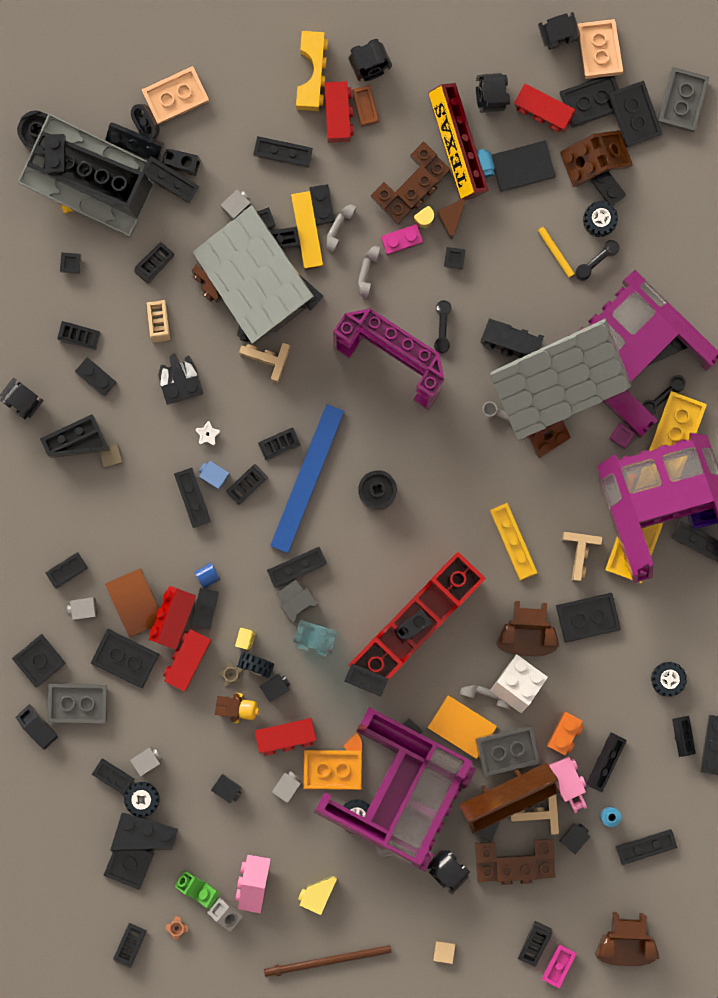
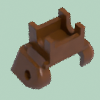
(528, 633)
(627, 943)

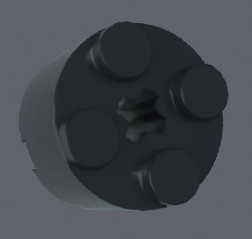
(559, 30)
(369, 60)
(492, 93)
(28, 125)
(21, 398)
(376, 479)
(448, 871)

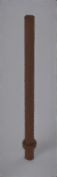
(278, 970)

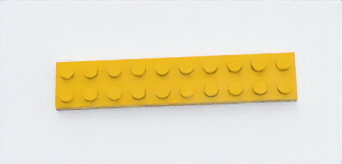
(677, 421)

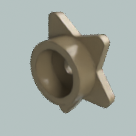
(229, 679)

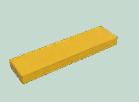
(307, 230)
(513, 541)

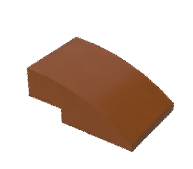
(134, 602)

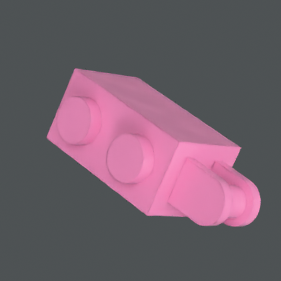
(570, 783)

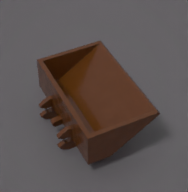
(510, 797)

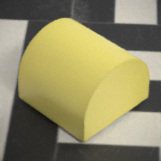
(424, 217)
(245, 639)

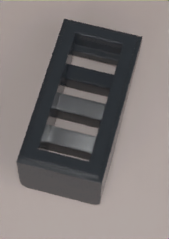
(158, 266)
(61, 336)
(281, 450)
(258, 472)
(547, 931)
(121, 960)

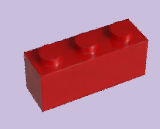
(544, 108)
(338, 111)
(172, 617)
(186, 660)
(285, 736)

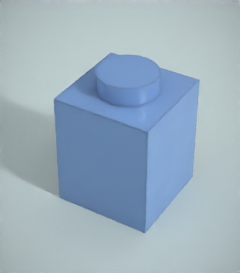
(213, 474)

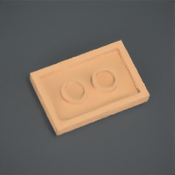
(600, 49)
(175, 95)

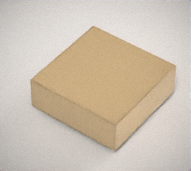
(444, 952)

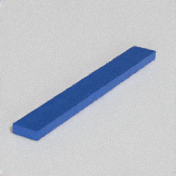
(307, 478)

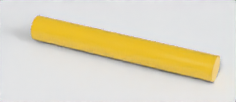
(556, 252)

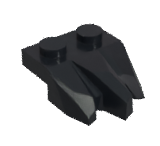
(179, 380)

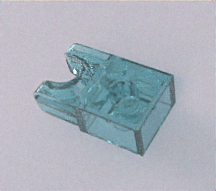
(315, 637)

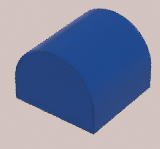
(207, 575)

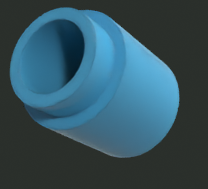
(486, 162)
(606, 812)

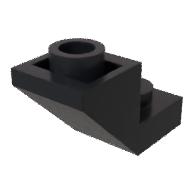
(36, 727)

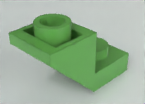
(197, 889)

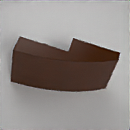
(208, 288)

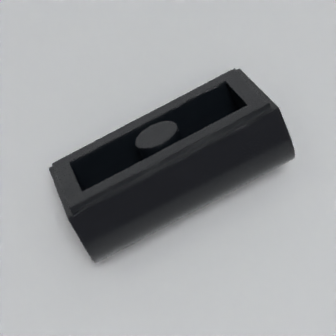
(286, 237)

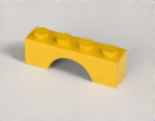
(309, 94)

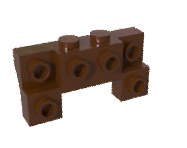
(415, 188)
(515, 868)

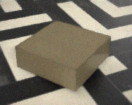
(111, 457)

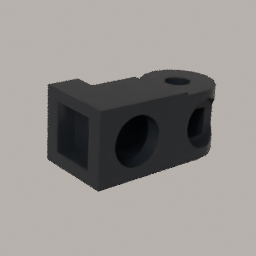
(181, 161)
(412, 626)

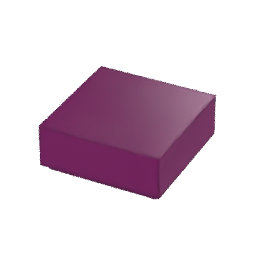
(622, 435)

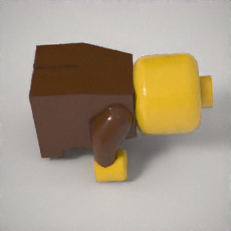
(236, 708)

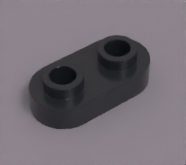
(145, 122)

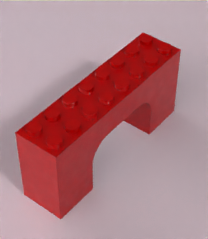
(437, 599)

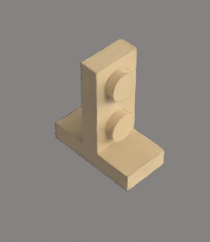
(268, 358)
(581, 551)
(540, 813)

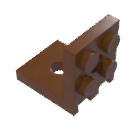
(601, 154)
(544, 444)

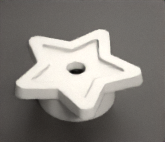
(212, 434)

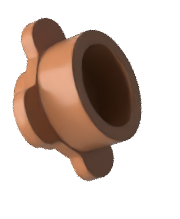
(171, 928)

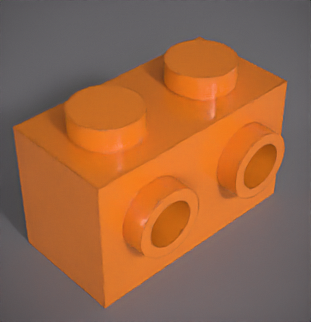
(564, 733)

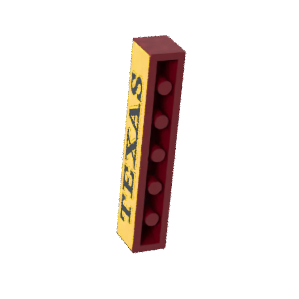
(458, 141)

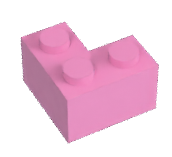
(252, 883)

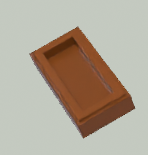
(365, 105)

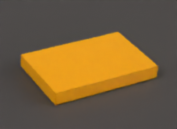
(460, 725)
(333, 769)

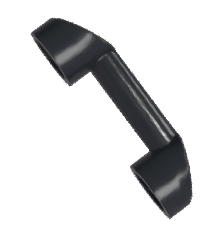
(584, 270)
(442, 344)
(677, 384)

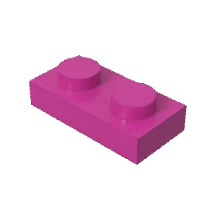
(401, 239)
(558, 966)

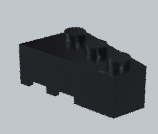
(509, 339)
(76, 439)
(142, 834)

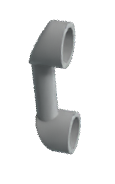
(332, 242)
(372, 255)
(490, 409)
(470, 691)

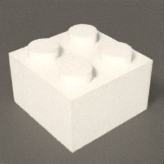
(518, 683)

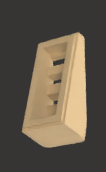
(160, 333)

